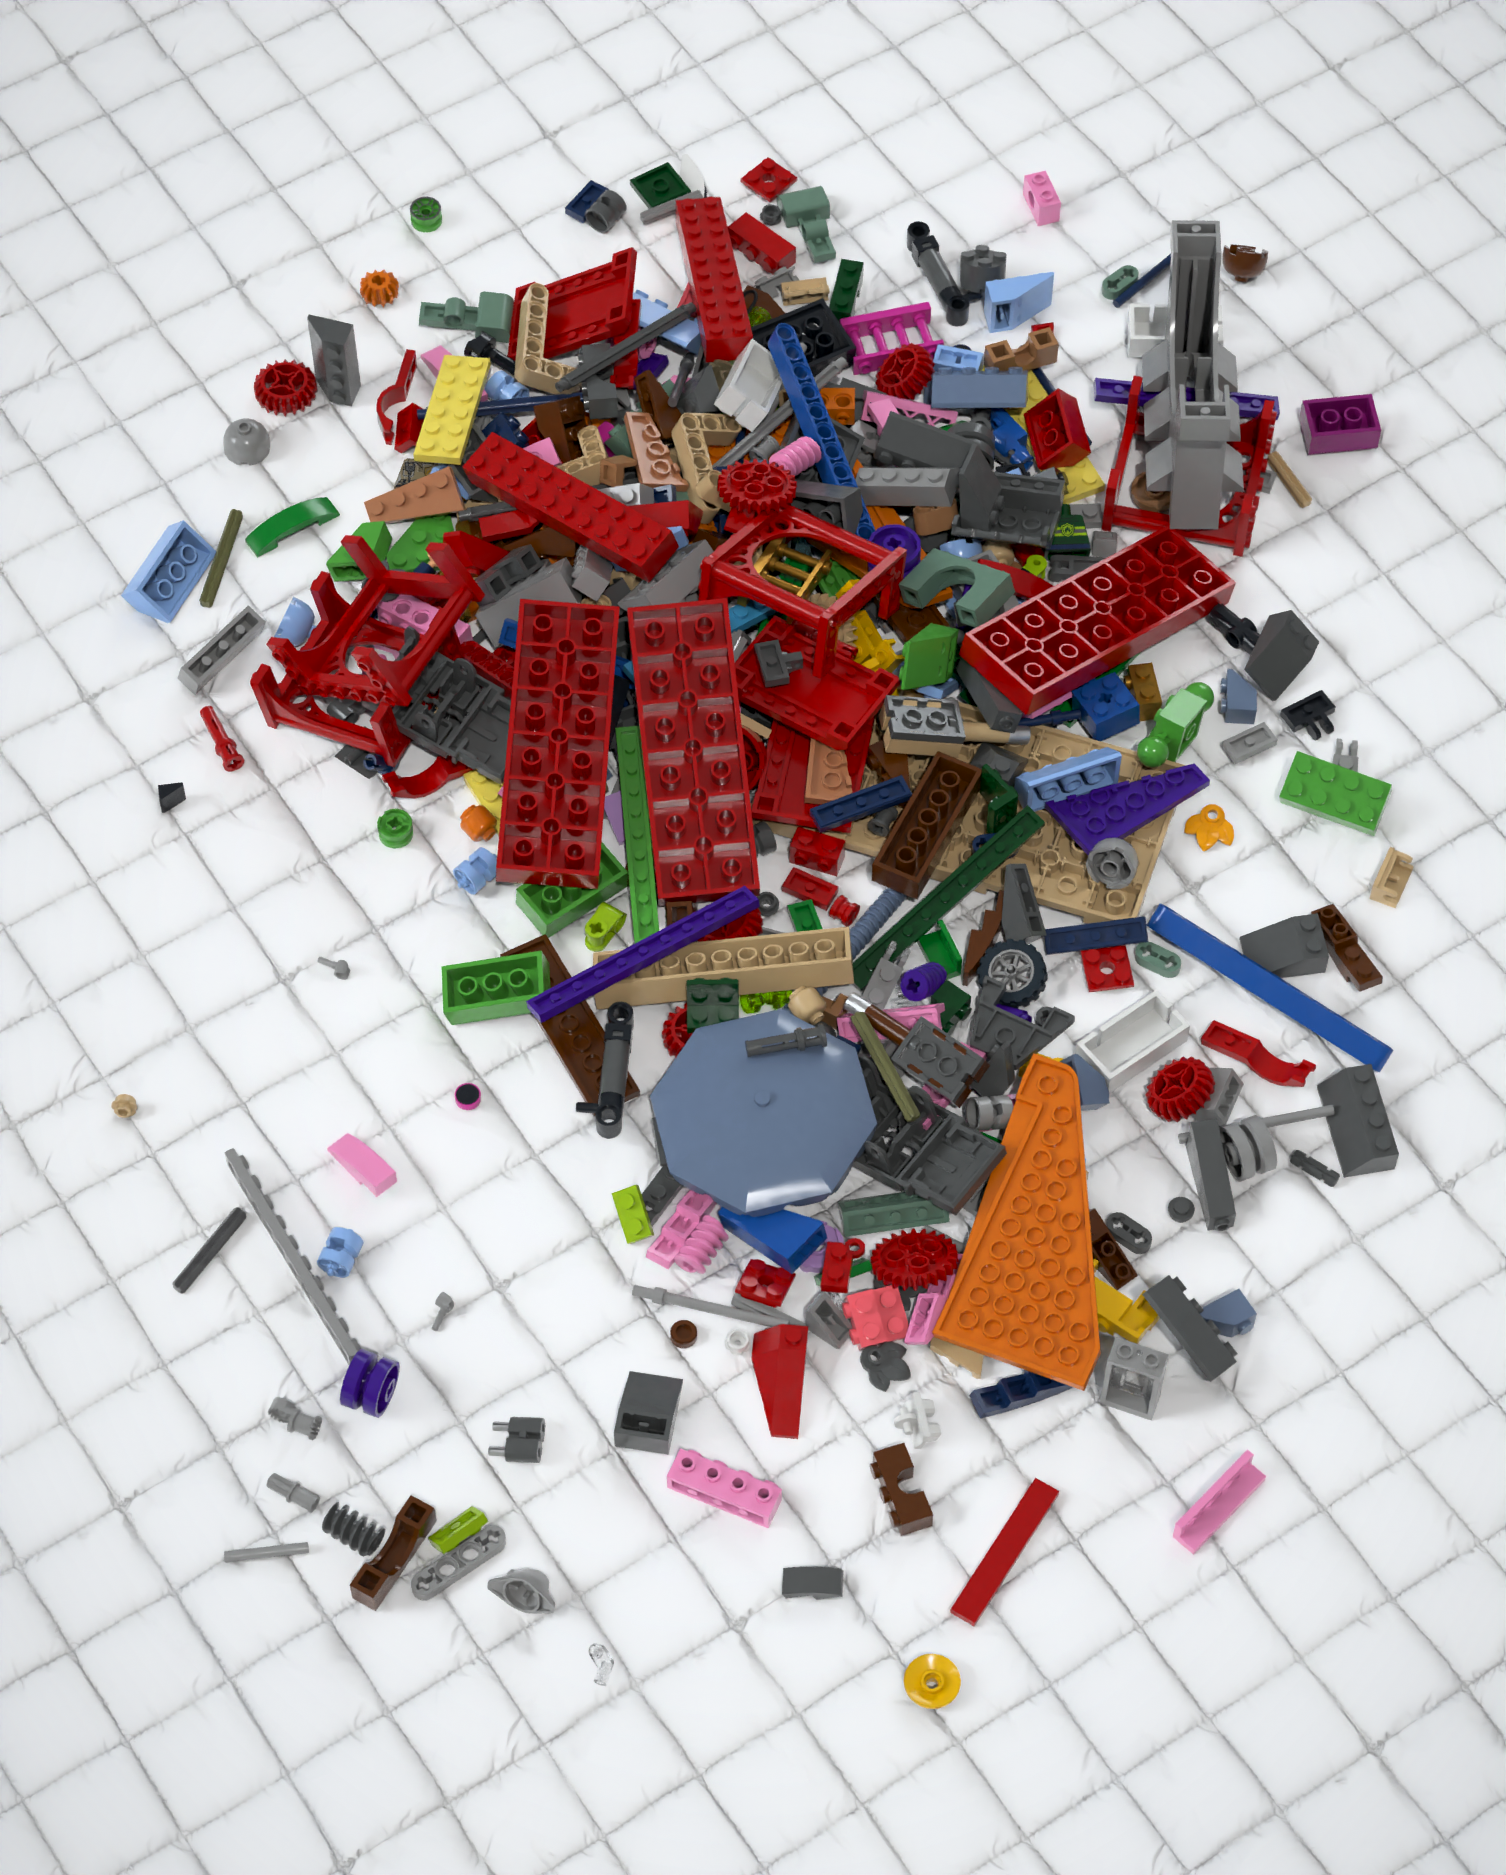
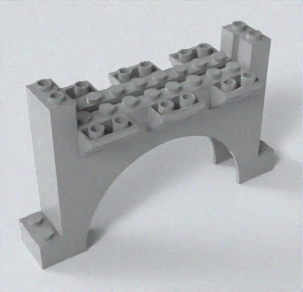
(1194, 455)

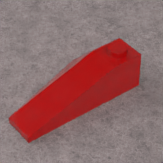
(780, 1372)

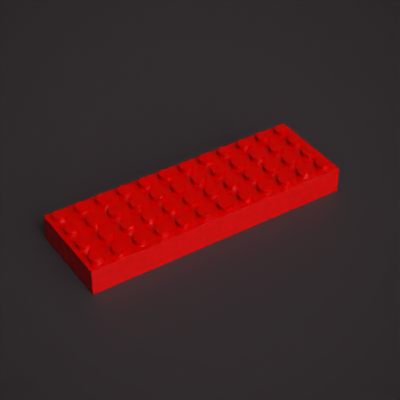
(1096, 619)
(558, 744)
(692, 750)

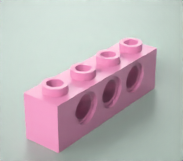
(413, 612)

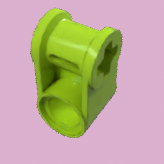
(603, 926)

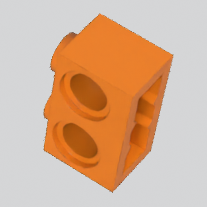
(840, 404)

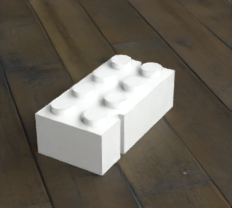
(1145, 335)
(750, 386)
(1134, 1040)

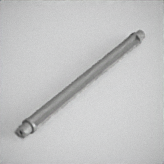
(777, 417)

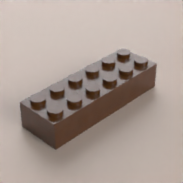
(927, 825)

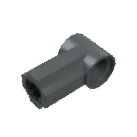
(345, 709)

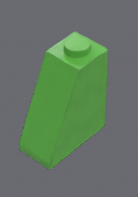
(342, 565)

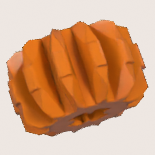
(379, 288)

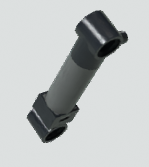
(927, 256)
(614, 1071)

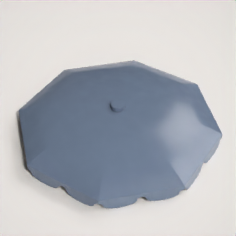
(762, 1124)

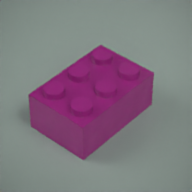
(1340, 424)

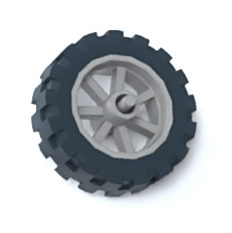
(1015, 950)

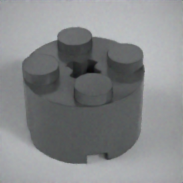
(980, 267)

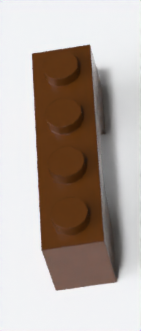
(407, 1535)

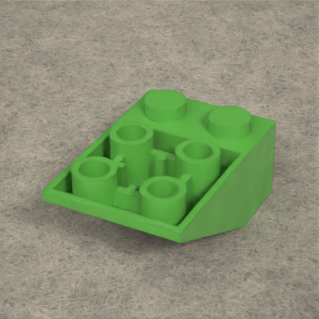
(929, 657)

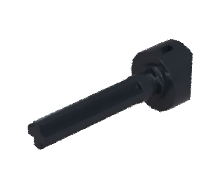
(484, 347)

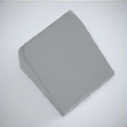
(1104, 543)

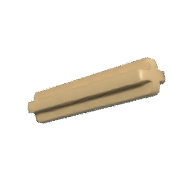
(1289, 479)

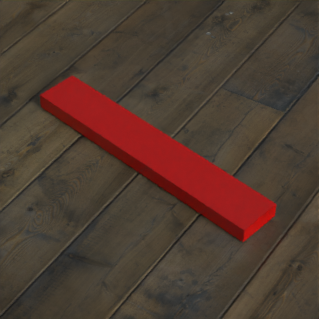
(1004, 1552)

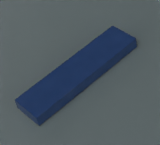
(860, 804)
(1096, 935)

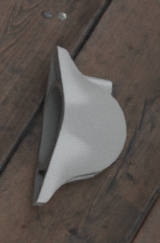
(524, 1590)

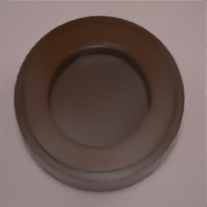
(683, 1334)

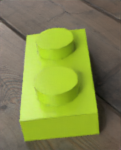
(633, 1214)
(458, 1529)

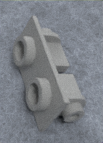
(769, 284)

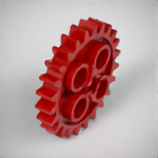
(757, 486)
(914, 1259)

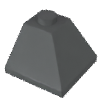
(1005, 762)

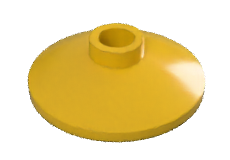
(932, 1669)

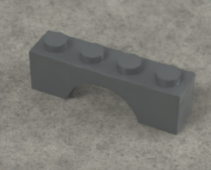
(598, 395)

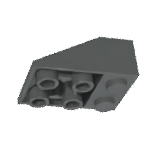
(648, 1412)

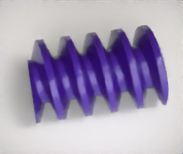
(922, 981)

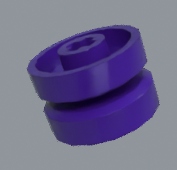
(897, 535)
(369, 1383)

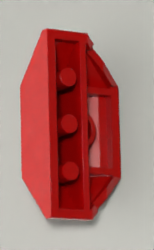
(473, 552)

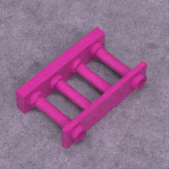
(886, 321)

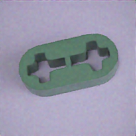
(1117, 280)
(1158, 959)

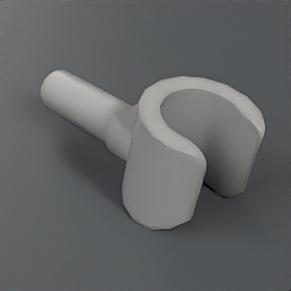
(341, 967)
(446, 1304)

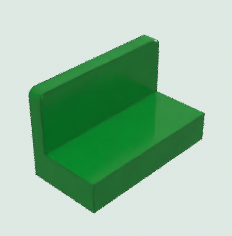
(941, 949)

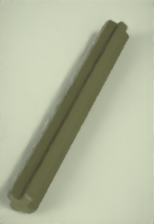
(221, 558)
(885, 1066)

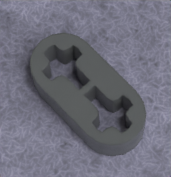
(1129, 1232)

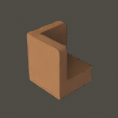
(613, 469)
(834, 1010)

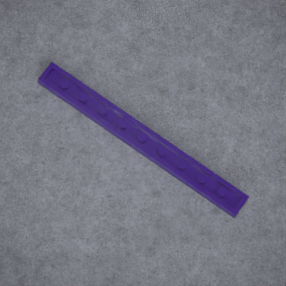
(642, 954)

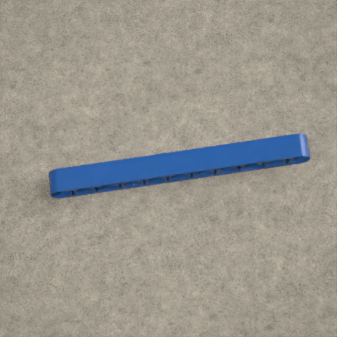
(813, 414)
(1270, 987)

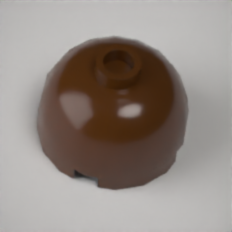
(1244, 261)

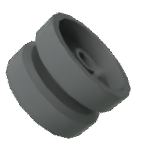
(980, 434)

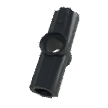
(1237, 631)

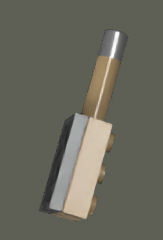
(936, 725)

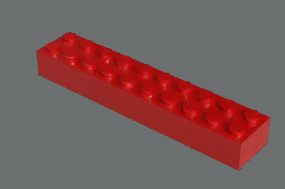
(713, 278)
(571, 507)

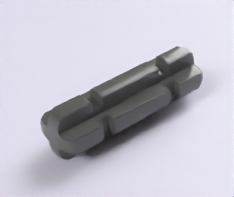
(1315, 1168)

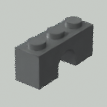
(511, 568)

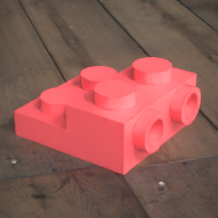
(875, 1316)

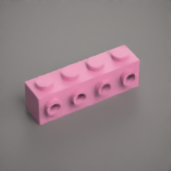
(724, 1487)

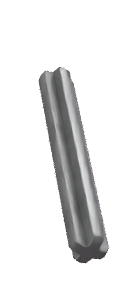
(209, 1250)

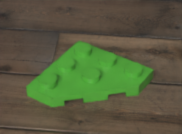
(410, 548)

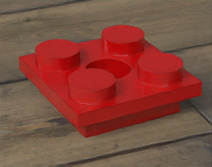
(768, 171)
(1114, 958)
(776, 1282)

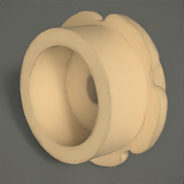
(124, 1105)

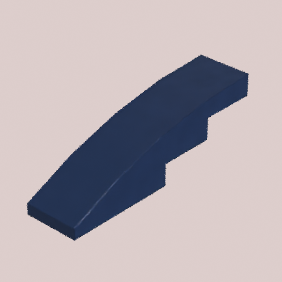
(1015, 1393)

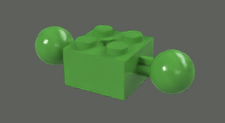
(1176, 725)

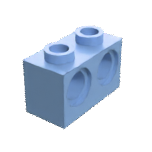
(957, 358)

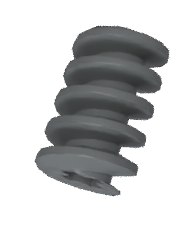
(352, 1531)

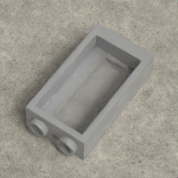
(1134, 1371)

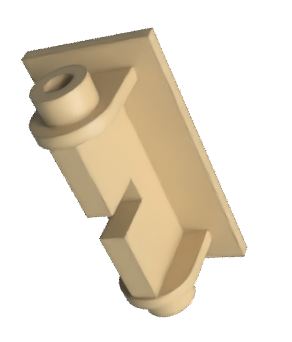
(804, 291)

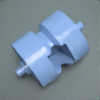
(503, 386)
(475, 872)
(339, 1252)

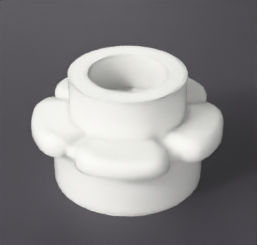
(733, 1337)

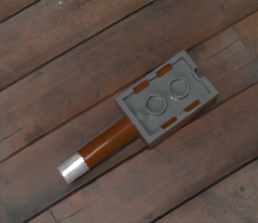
(926, 1052)

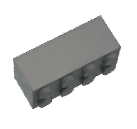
(547, 583)

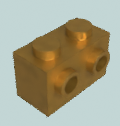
(1144, 688)

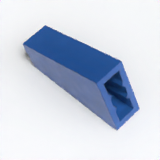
(780, 1236)

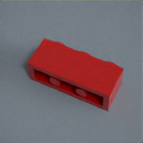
(761, 244)

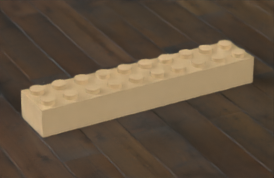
(758, 963)

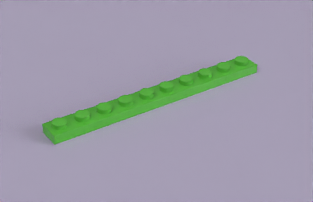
(637, 833)

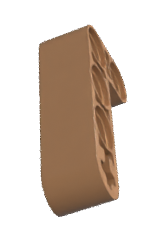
(934, 519)

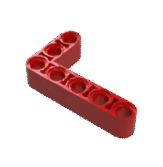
(489, 666)

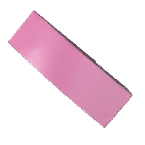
(363, 1164)

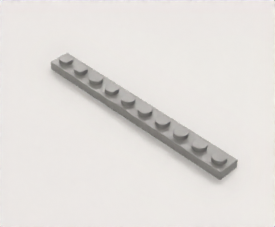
(287, 1246)

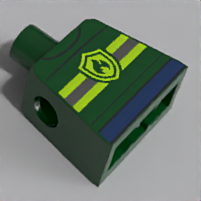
(1070, 536)

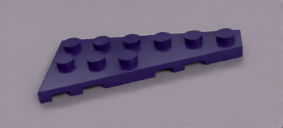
(1125, 806)

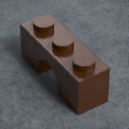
(908, 1510)

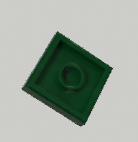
(659, 185)

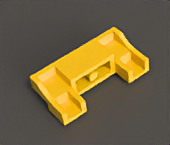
(869, 640)
(1119, 1315)

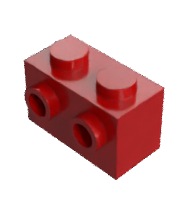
(817, 851)

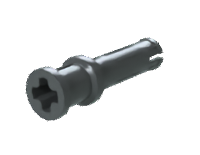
(800, 1036)

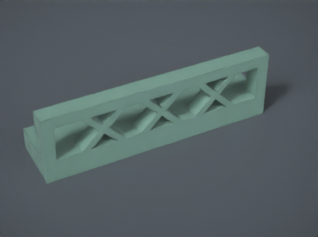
(888, 1213)

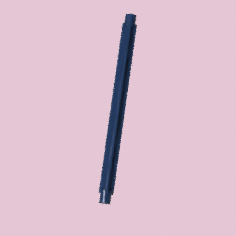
(510, 405)

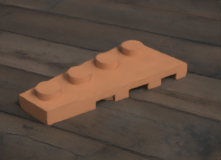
(653, 460)
(421, 498)
(826, 774)

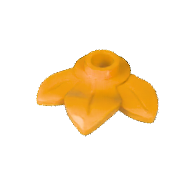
(1209, 830)

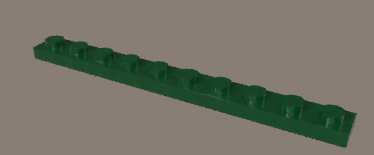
(949, 892)

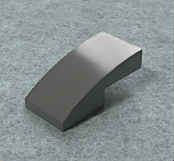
(812, 1581)

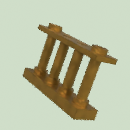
(770, 561)

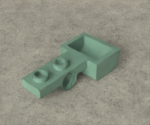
(808, 211)
(490, 316)

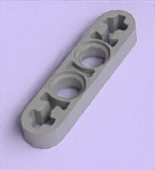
(461, 1566)

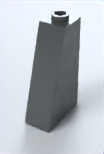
(994, 706)
(1211, 1174)

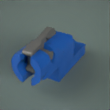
(1009, 439)

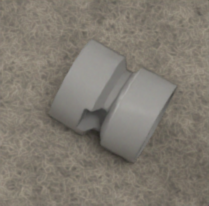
(989, 1113)

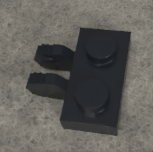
(1309, 710)

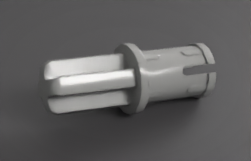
(293, 1492)

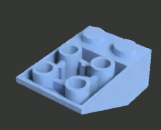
(1016, 300)

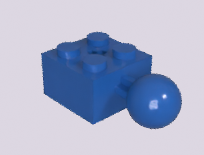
(1106, 706)

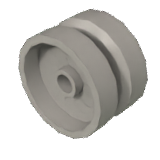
(1248, 1148)

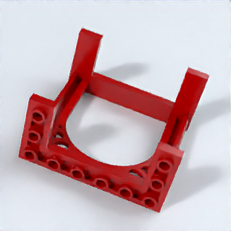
(1235, 533)
(724, 579)
(383, 679)
(278, 699)

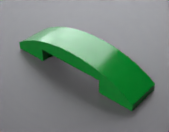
(288, 521)

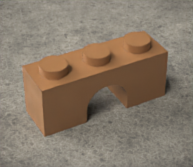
(1038, 351)

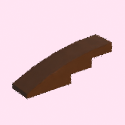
(982, 940)

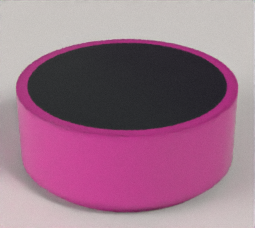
(467, 1096)

